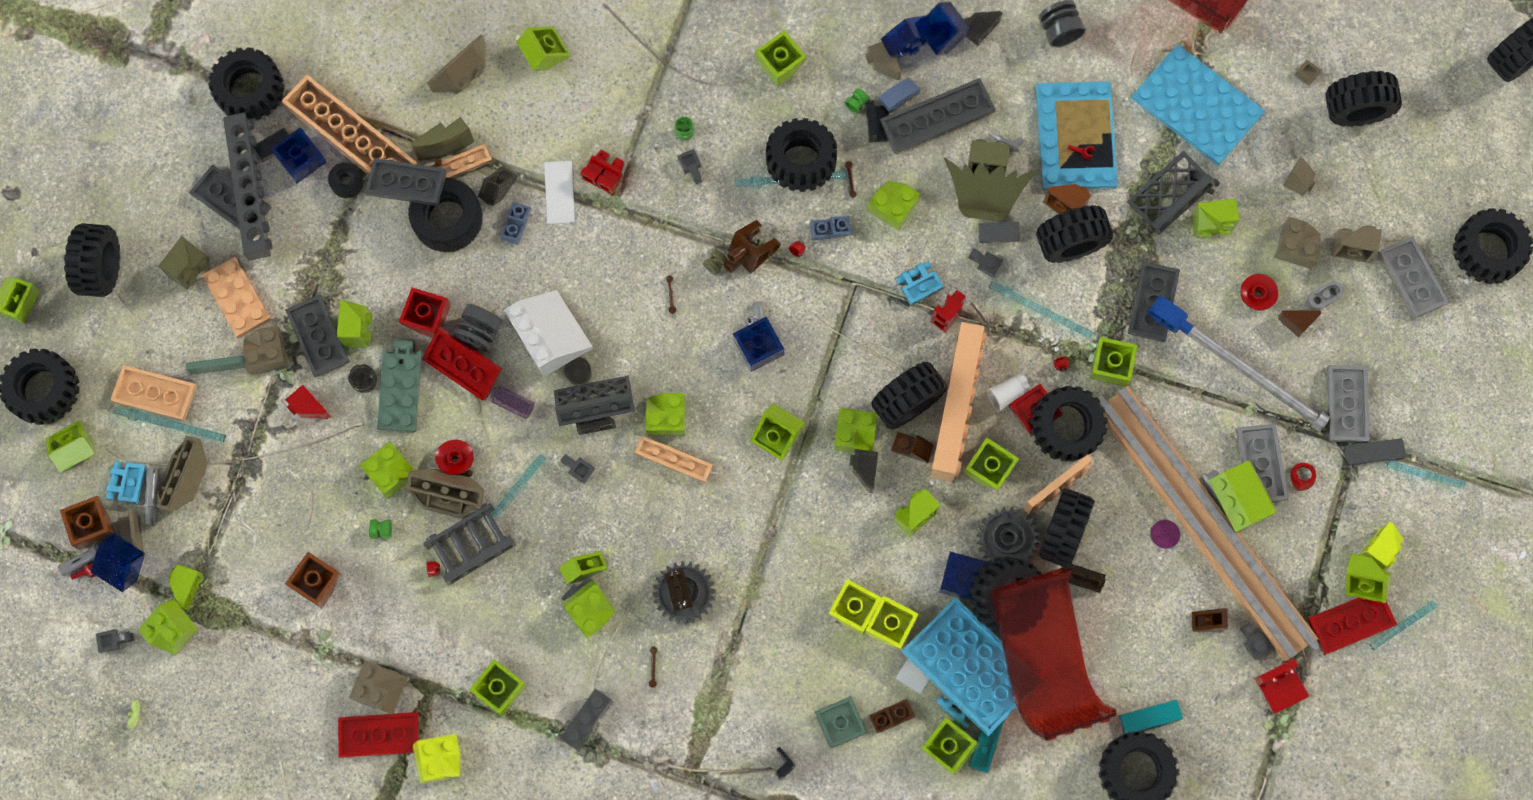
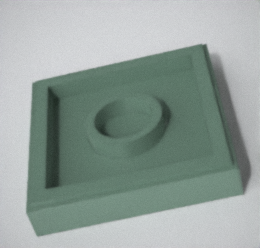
(840, 722)

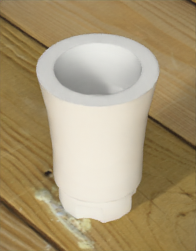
(1007, 392)

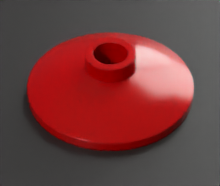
(1265, 286)
(454, 449)

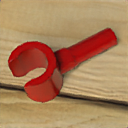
(1085, 155)
(87, 570)

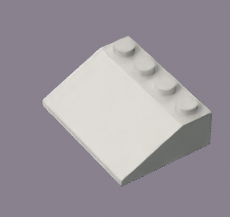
(548, 331)

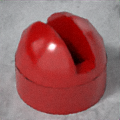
(797, 248)
(1061, 362)
(433, 568)

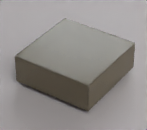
(1308, 72)

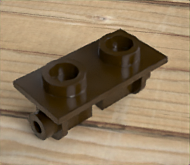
(1086, 578)
(678, 590)

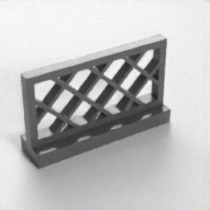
(1184, 200)
(590, 408)

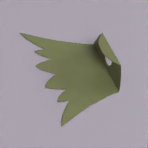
(984, 194)

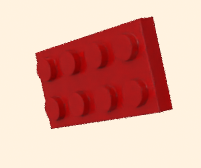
(462, 363)
(1350, 623)
(377, 734)

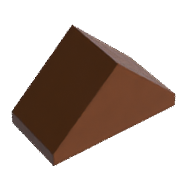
(1298, 320)
(1210, 620)

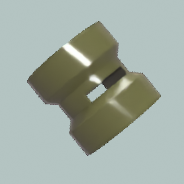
(715, 262)

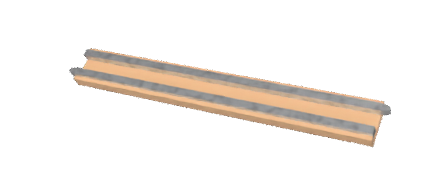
(1207, 525)

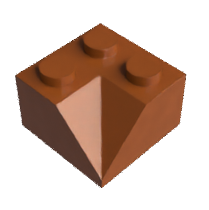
(87, 523)
(314, 580)

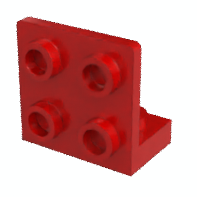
(1282, 686)

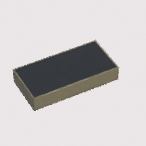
(263, 147)

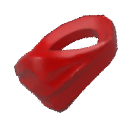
(1299, 484)

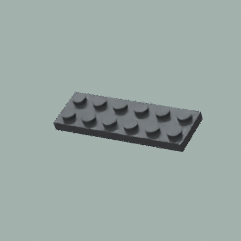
(937, 115)

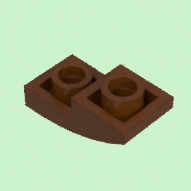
(892, 716)

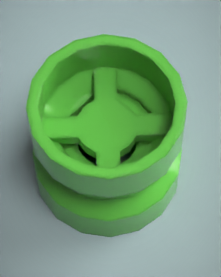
(857, 101)
(685, 124)
(380, 529)

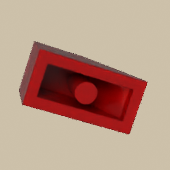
(305, 405)

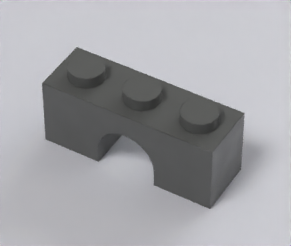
(586, 718)

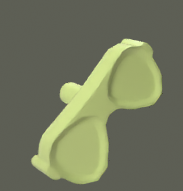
(135, 714)

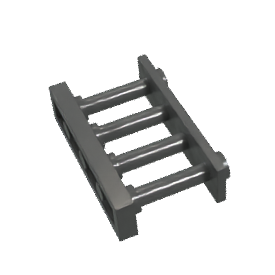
(469, 562)

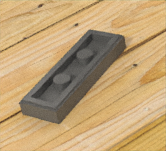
(1374, 452)

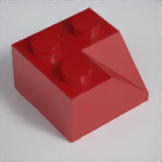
(424, 312)

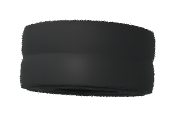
(350, 189)

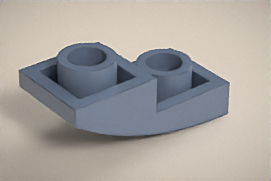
(896, 95)
(515, 223)
(830, 228)

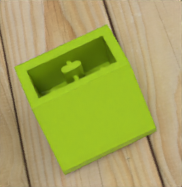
(17, 299)

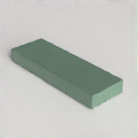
(215, 365)

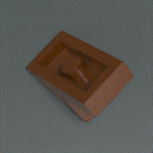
(912, 447)

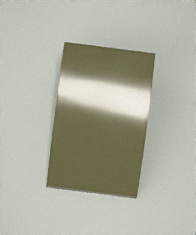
(443, 140)

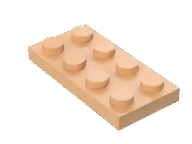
(236, 297)
(153, 393)
(1053, 489)

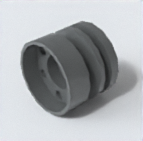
(1062, 23)
(478, 326)

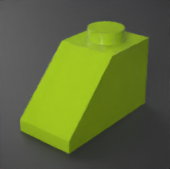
(582, 566)
(184, 584)

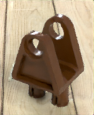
(744, 253)

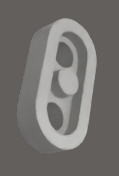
(1324, 296)

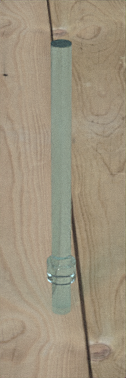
(754, 181)
(1008, 293)
(135, 415)

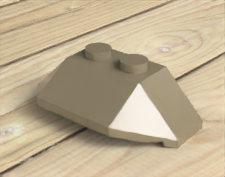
(461, 69)
(182, 475)
(444, 492)

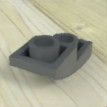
(999, 232)

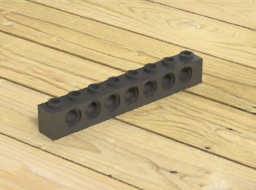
(233, 127)

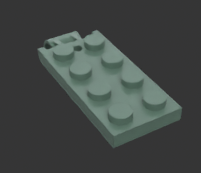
(400, 387)

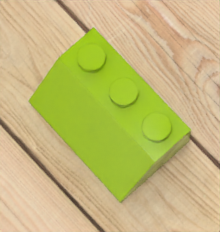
(1242, 496)

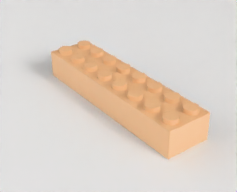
(341, 126)
(956, 406)

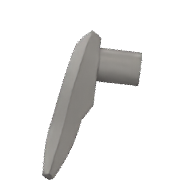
(1013, 146)
(1213, 473)

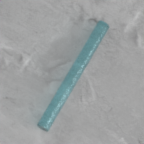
(1426, 474)
(518, 486)
(1403, 625)

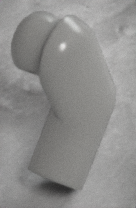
(758, 313)

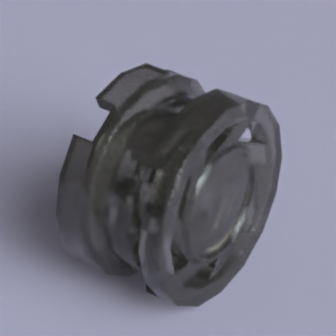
(578, 371)
(362, 378)

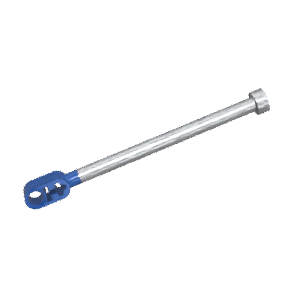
(1175, 319)

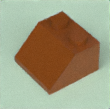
(1066, 197)

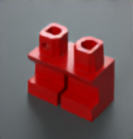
(603, 174)
(946, 316)

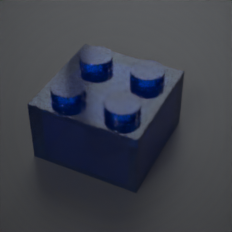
(948, 26)
(909, 36)
(298, 155)
(758, 344)
(117, 562)
(959, 575)

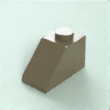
(882, 62)
(1300, 178)

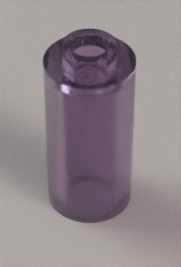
(512, 402)

